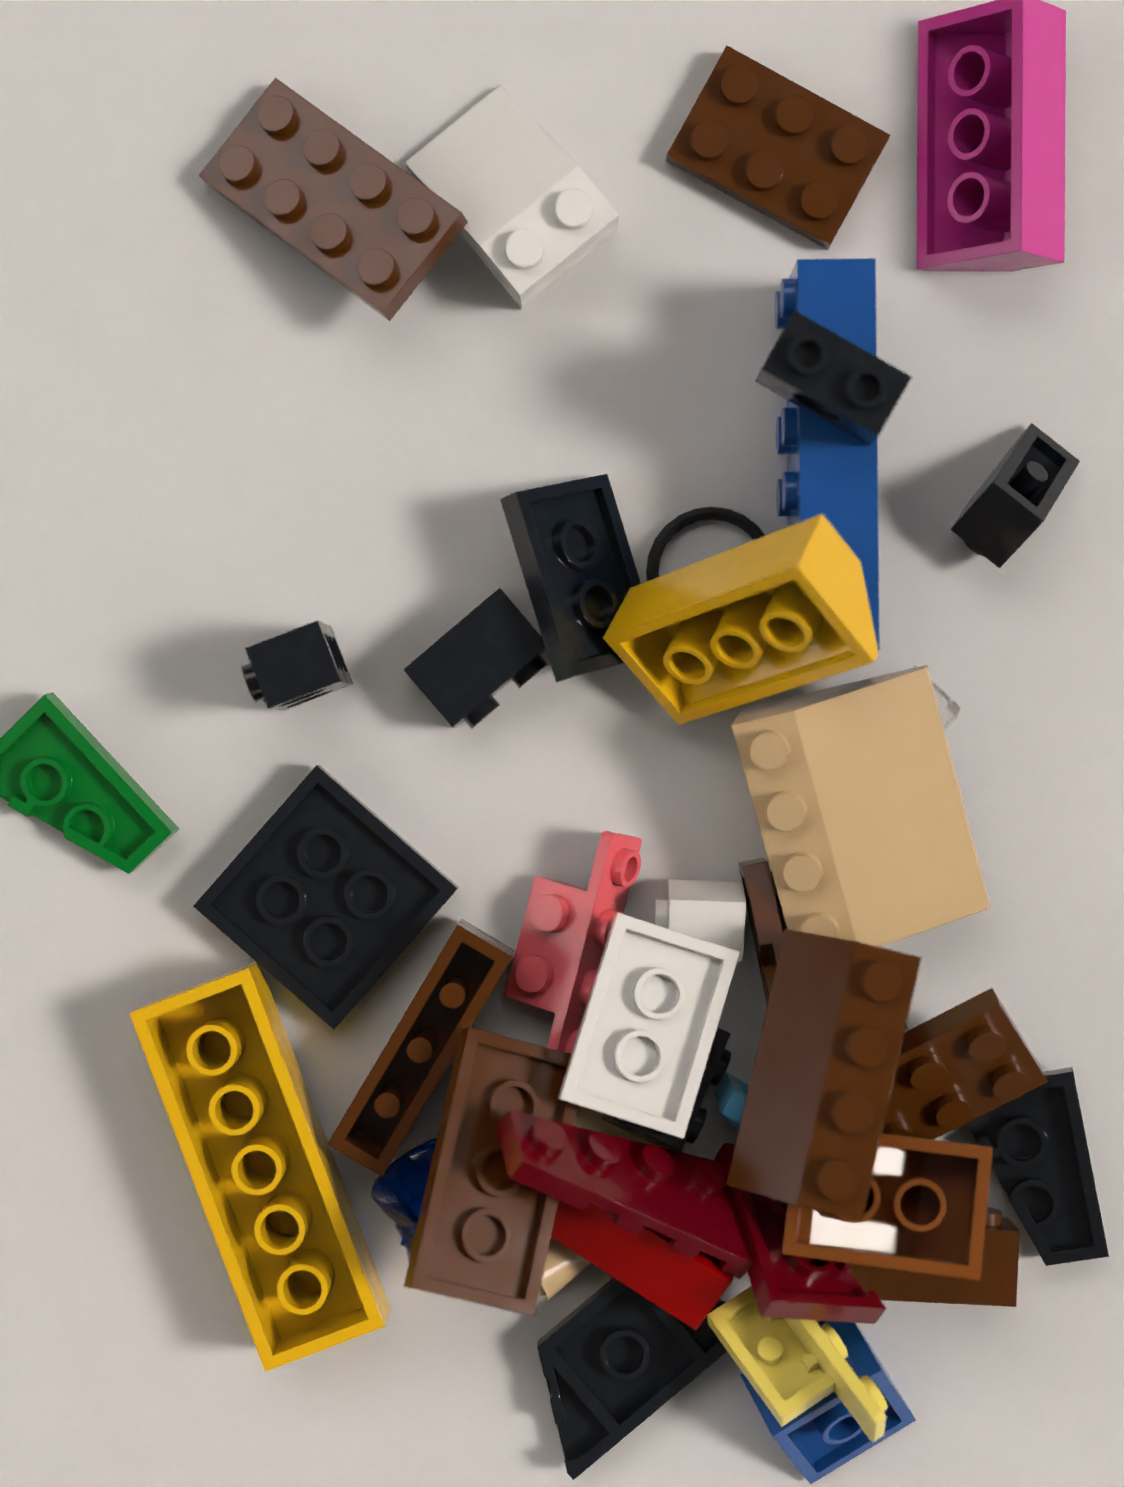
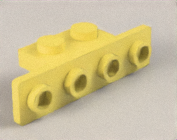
(795, 1363)

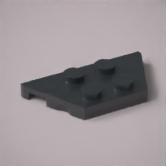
(616, 1367)

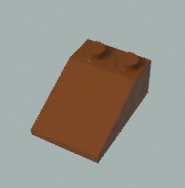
(919, 1213)

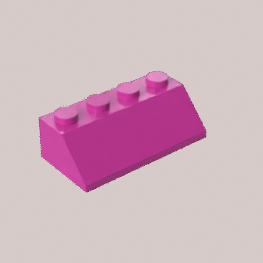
(991, 137)

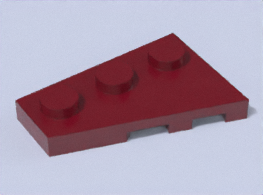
(795, 1284)

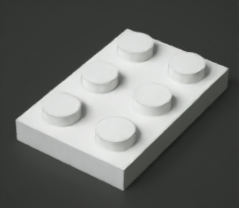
(649, 1025)

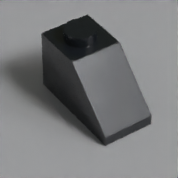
(1015, 496)

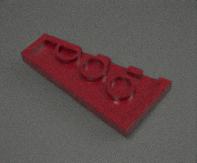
(632, 1183)

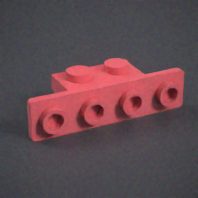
(567, 935)

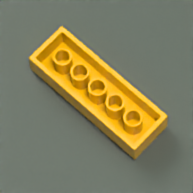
(262, 1166)

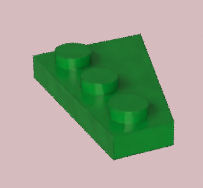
(75, 785)

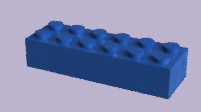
(826, 466)

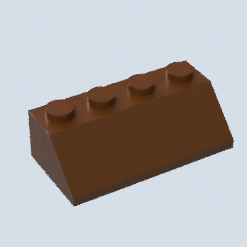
(823, 1073)

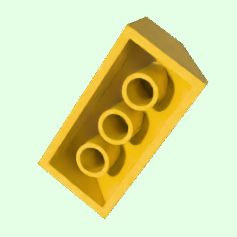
(748, 622)

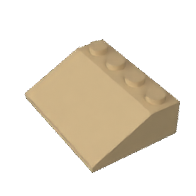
(861, 809)

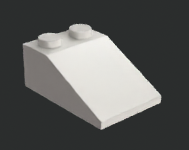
(521, 193)

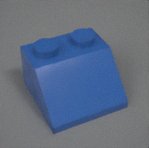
(827, 1432)

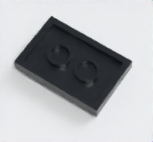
(573, 568)

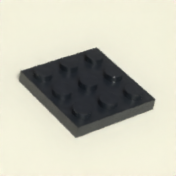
(325, 896)

